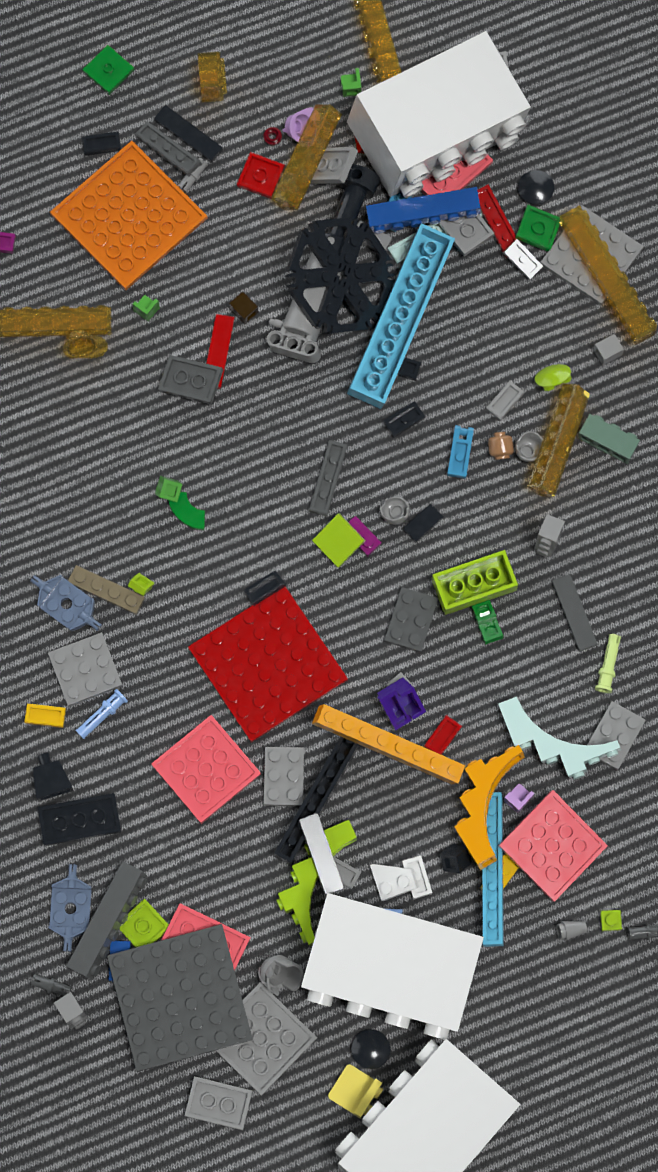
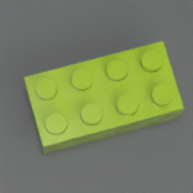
(474, 582)

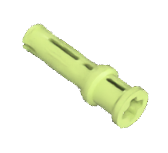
(607, 671)

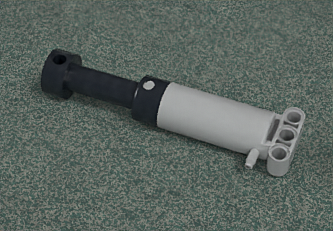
(296, 329)

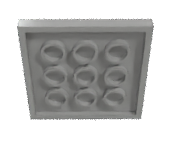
(567, 264)
(276, 1041)

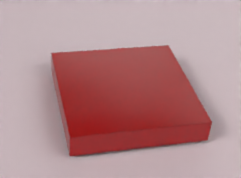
(260, 175)

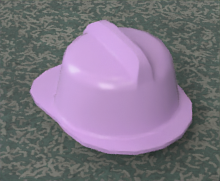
(296, 123)

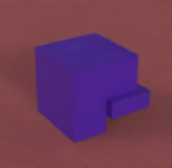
(400, 703)

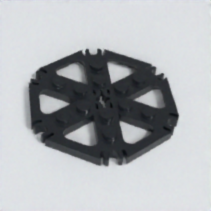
(327, 277)

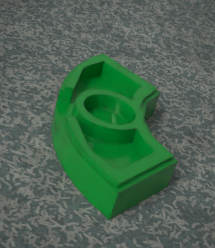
(187, 513)

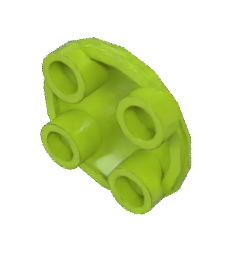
(553, 376)

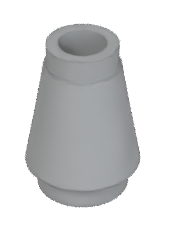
(570, 929)

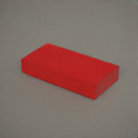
(443, 735)

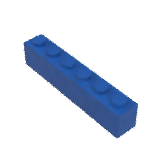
(423, 210)

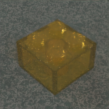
(212, 76)

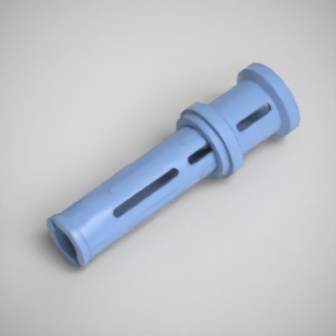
(108, 707)

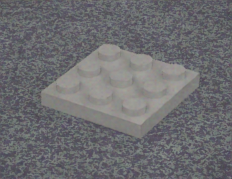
(85, 669)

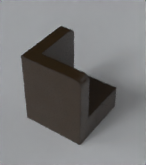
(243, 308)

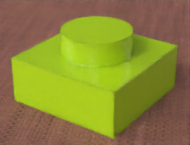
(141, 584)
(611, 920)

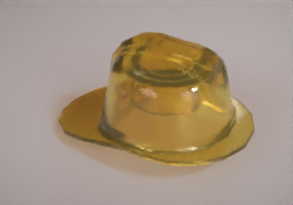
(83, 345)

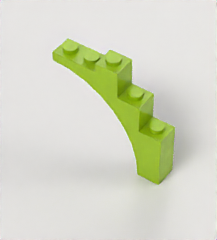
(299, 897)

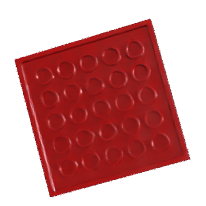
(267, 664)

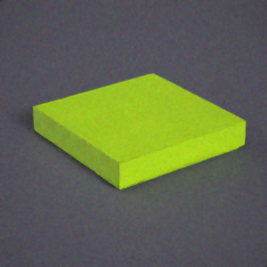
(338, 540)
(144, 925)

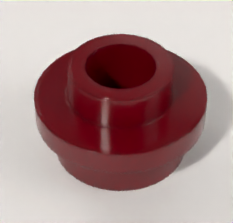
(272, 131)

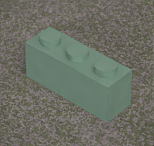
(609, 438)

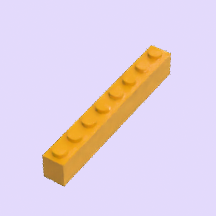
(388, 744)

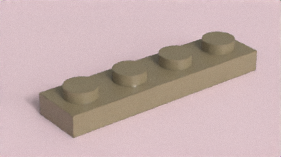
(106, 590)

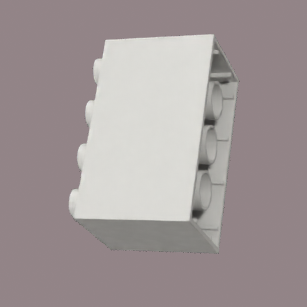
(439, 115)
(391, 965)
(434, 1120)

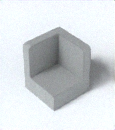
(608, 349)

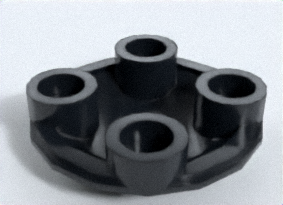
(536, 187)
(371, 1049)

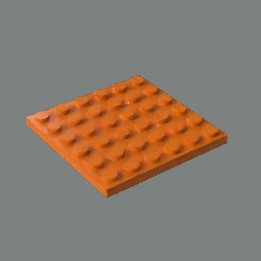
(128, 215)

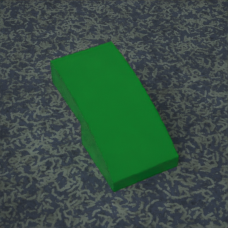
(487, 622)

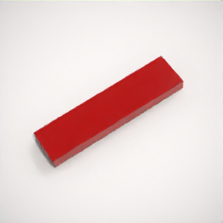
(495, 218)
(220, 342)

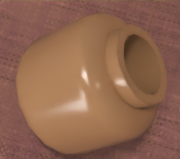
(500, 446)

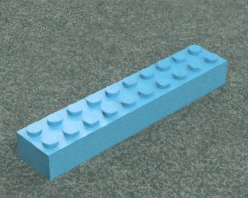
(400, 316)

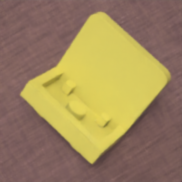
(355, 1091)

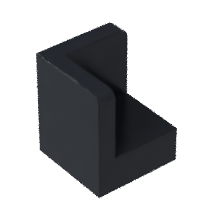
(455, 858)

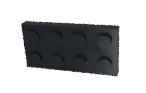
(79, 819)

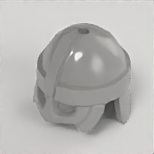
(280, 972)

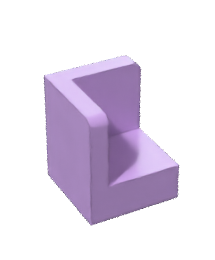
(518, 798)

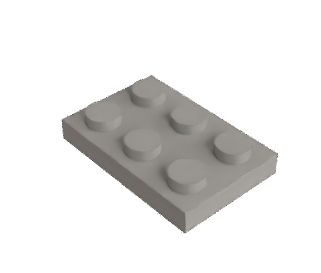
(334, 165)
(468, 232)
(617, 725)
(283, 776)
(218, 1103)

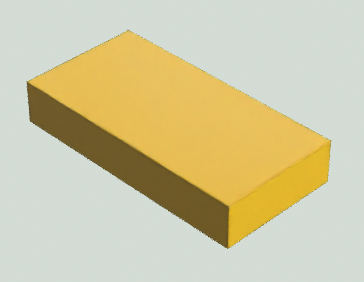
(45, 715)

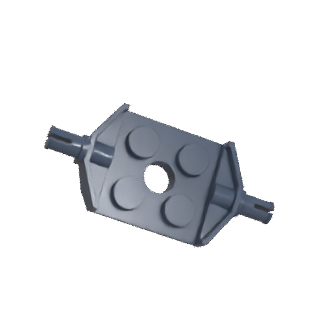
(57, 590)
(66, 892)

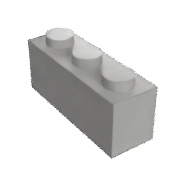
(549, 536)
(71, 1011)

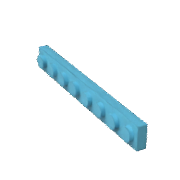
(493, 877)

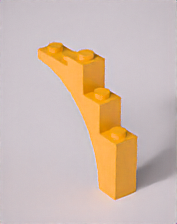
(476, 802)

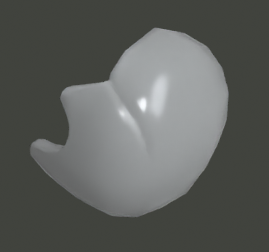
(528, 446)
(395, 510)

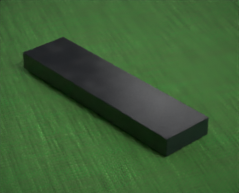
(188, 133)

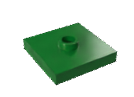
(108, 69)
(538, 228)

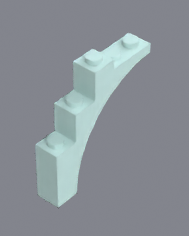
(573, 756)

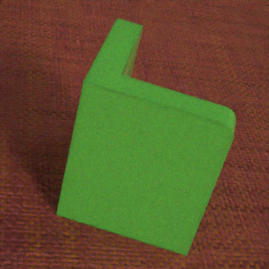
(351, 84)
(146, 307)
(168, 488)

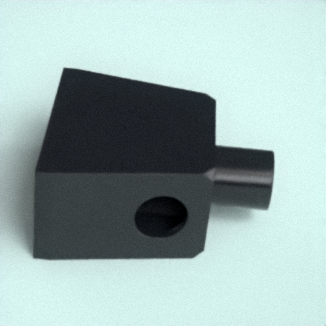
(50, 779)

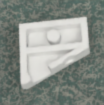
(393, 880)

